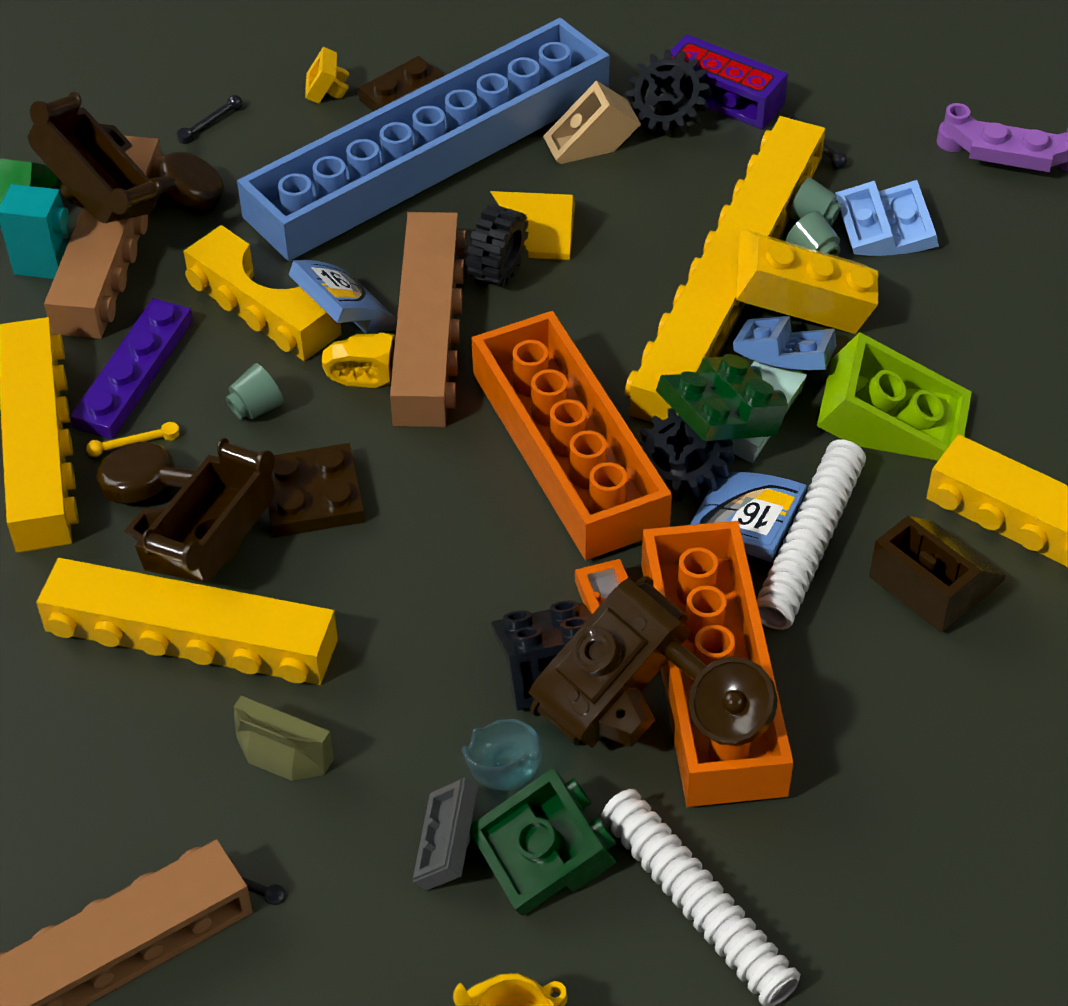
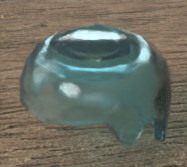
(503, 754)

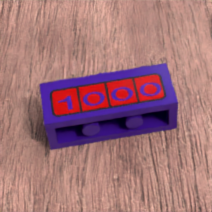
(739, 84)

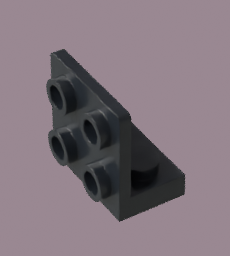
(534, 641)

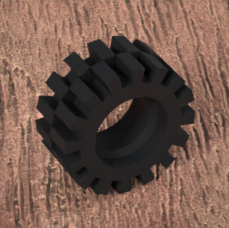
(497, 245)

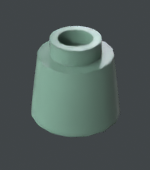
(812, 198)
(815, 233)
(254, 393)

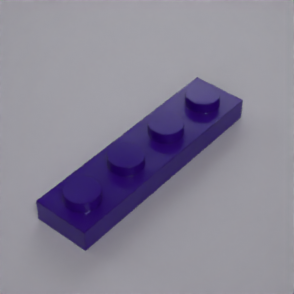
(131, 369)

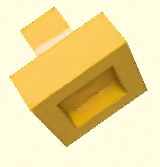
(325, 77)

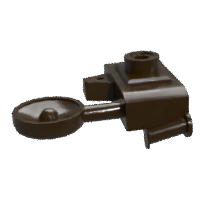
(102, 176)
(204, 518)
(622, 651)

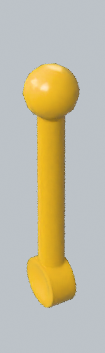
(168, 431)

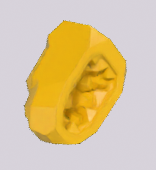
(361, 360)

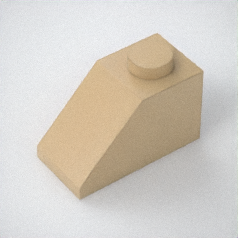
(592, 125)

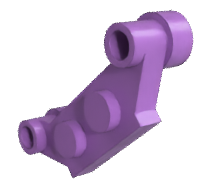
(1000, 142)

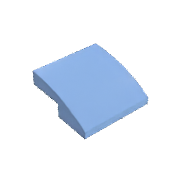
(887, 220)

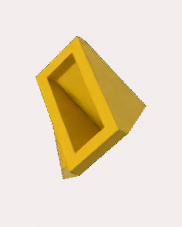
(549, 221)

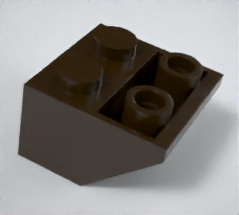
(931, 571)

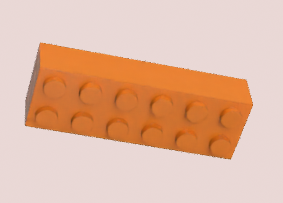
(570, 434)
(710, 580)

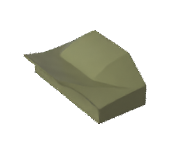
(281, 741)

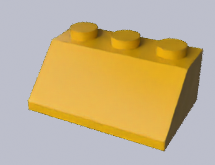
(805, 282)

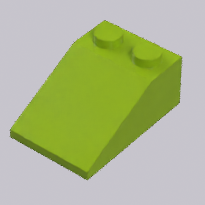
(891, 402)

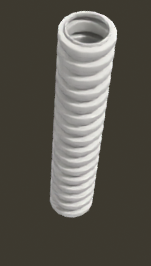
(810, 534)
(700, 898)

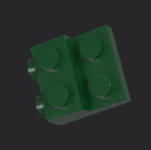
(725, 399)
(543, 841)

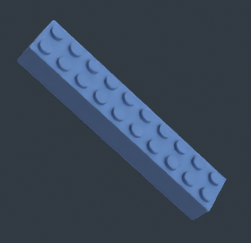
(420, 138)

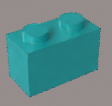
(34, 229)

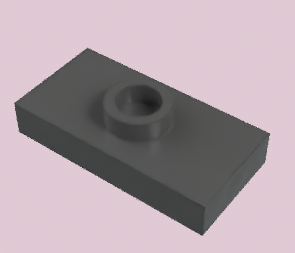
(445, 834)

